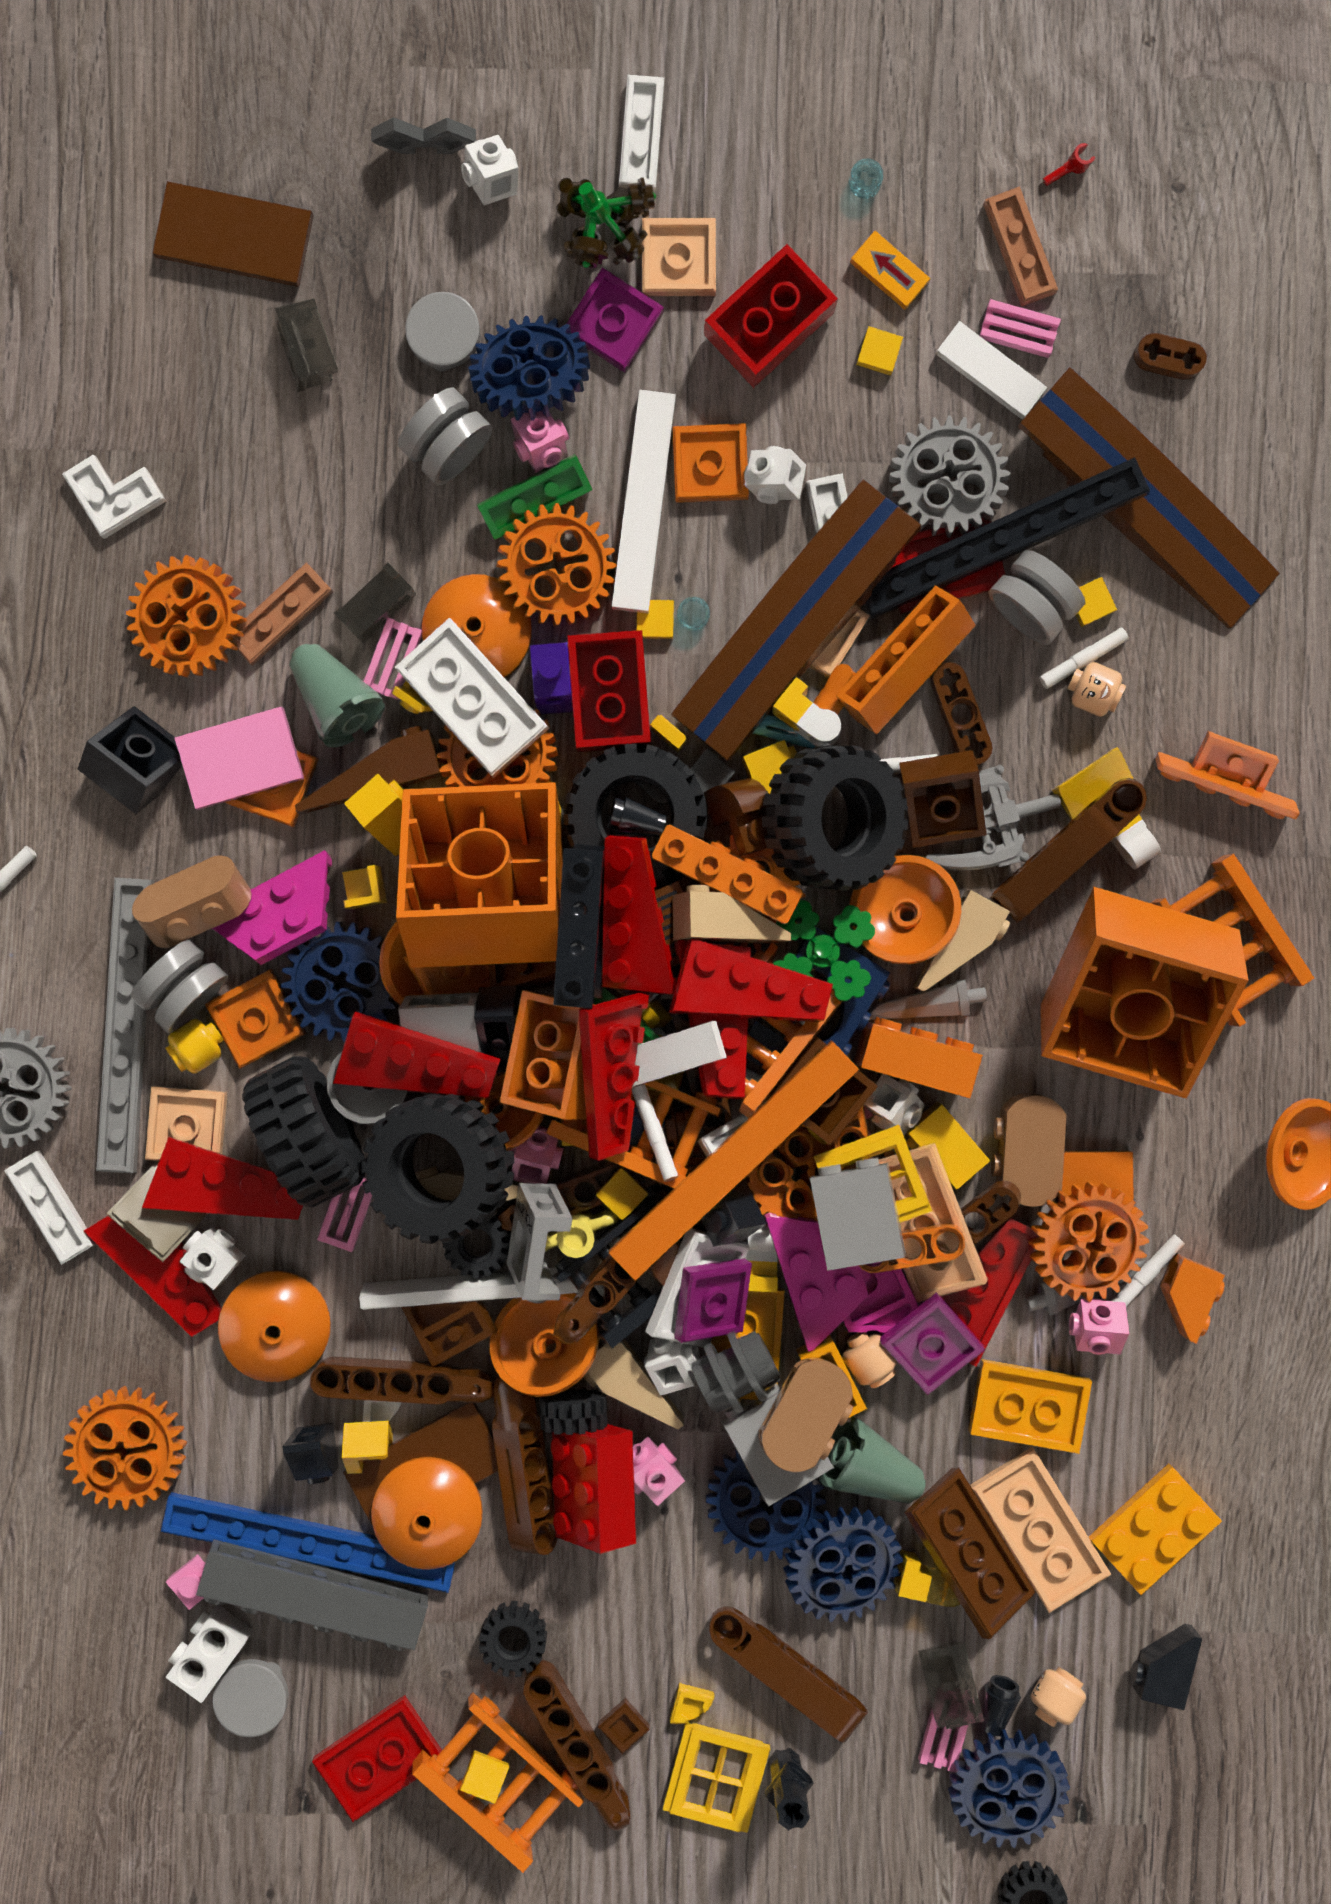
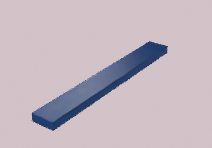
(294, 1540)

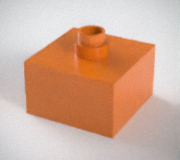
(480, 874)
(1142, 992)

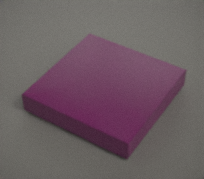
(614, 319)
(712, 1300)
(931, 1343)

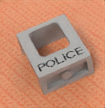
(537, 1211)

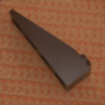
(402, 759)

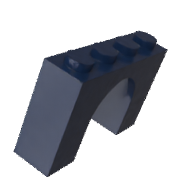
(853, 1012)

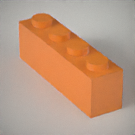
(906, 659)

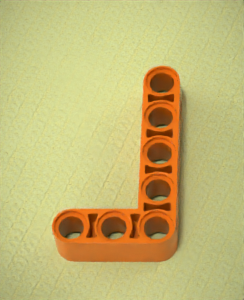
(925, 1236)

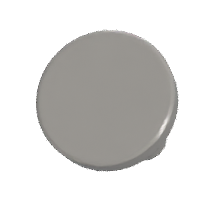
(442, 330)
(251, 1697)

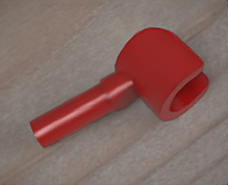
(1074, 164)

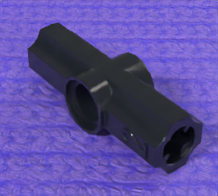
(789, 1789)

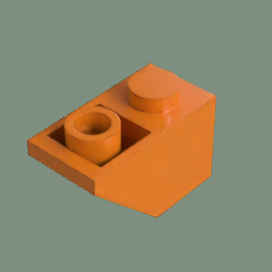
(1190, 1293)

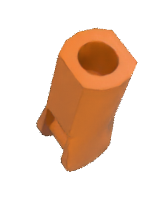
(827, 697)

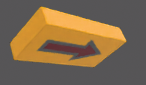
(890, 270)

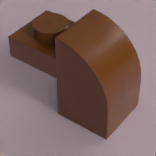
(741, 807)

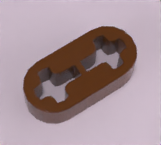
(1171, 348)

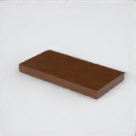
(233, 234)
(456, 1437)
(970, 1553)

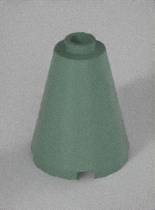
(334, 695)
(871, 1466)

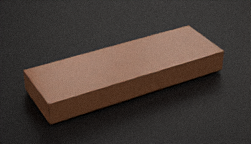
(1020, 246)
(281, 613)

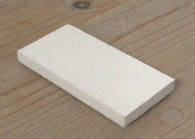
(471, 697)

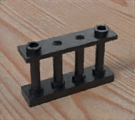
(580, 928)
(643, 1301)

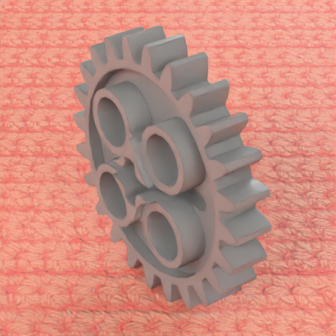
(938, 447)
(16, 1056)

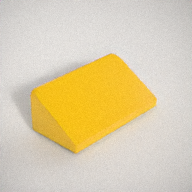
(1092, 782)

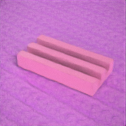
(1024, 315)
(379, 653)
(337, 1240)
(939, 1759)

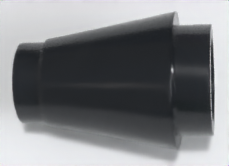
(635, 819)
(1000, 1701)

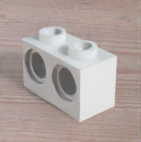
(211, 1654)

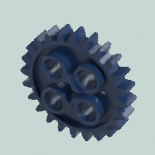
(529, 367)
(328, 1012)
(781, 1526)
(842, 1564)
(1008, 1788)

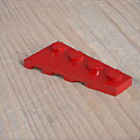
(632, 921)
(734, 984)
(404, 1059)
(609, 1071)
(727, 1076)
(214, 1183)
(1004, 1263)
(165, 1282)

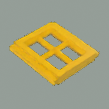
(877, 1144)
(748, 1786)

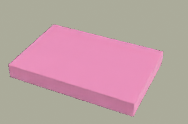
(239, 758)

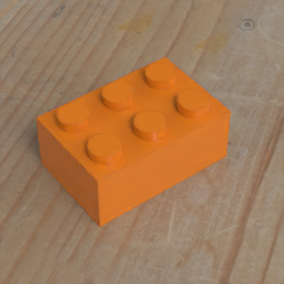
(918, 1057)
(545, 1059)

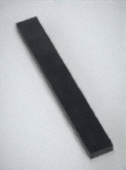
(1008, 536)

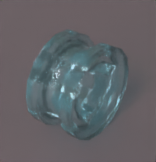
(873, 169)
(687, 604)

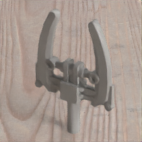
(1003, 817)

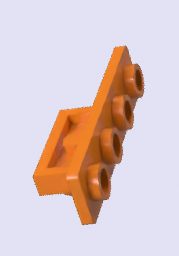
(1231, 770)
(725, 873)

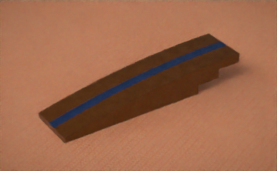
(1169, 525)
(796, 619)

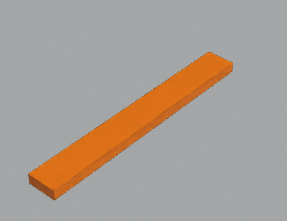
(733, 1160)

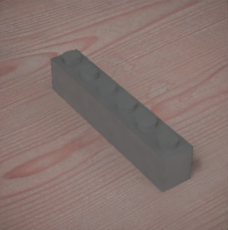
(312, 1595)

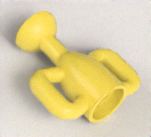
(582, 1234)

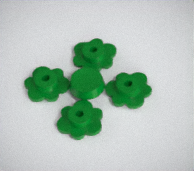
(825, 951)

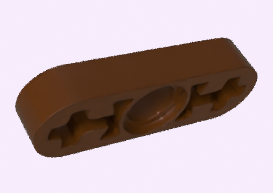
(943, 692)
(1001, 1212)

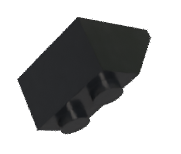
(131, 759)

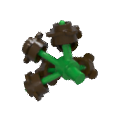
(614, 210)

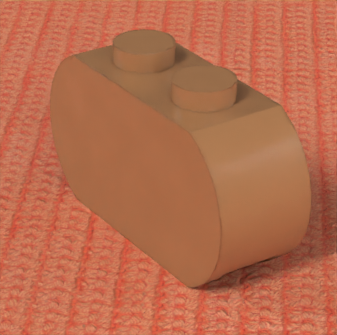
(191, 901)
(1030, 1147)
(806, 1415)

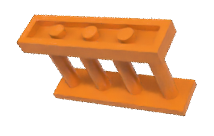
(1268, 937)
(774, 1063)
(640, 1157)
(489, 1819)

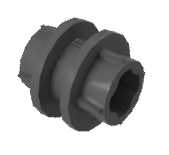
(735, 1372)

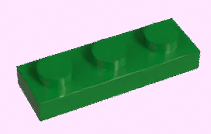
(551, 486)

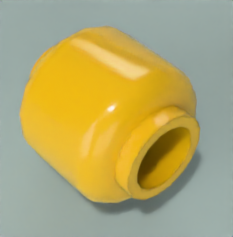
(194, 1046)

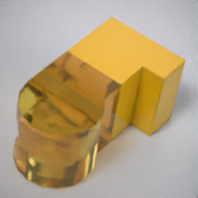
(923, 1582)

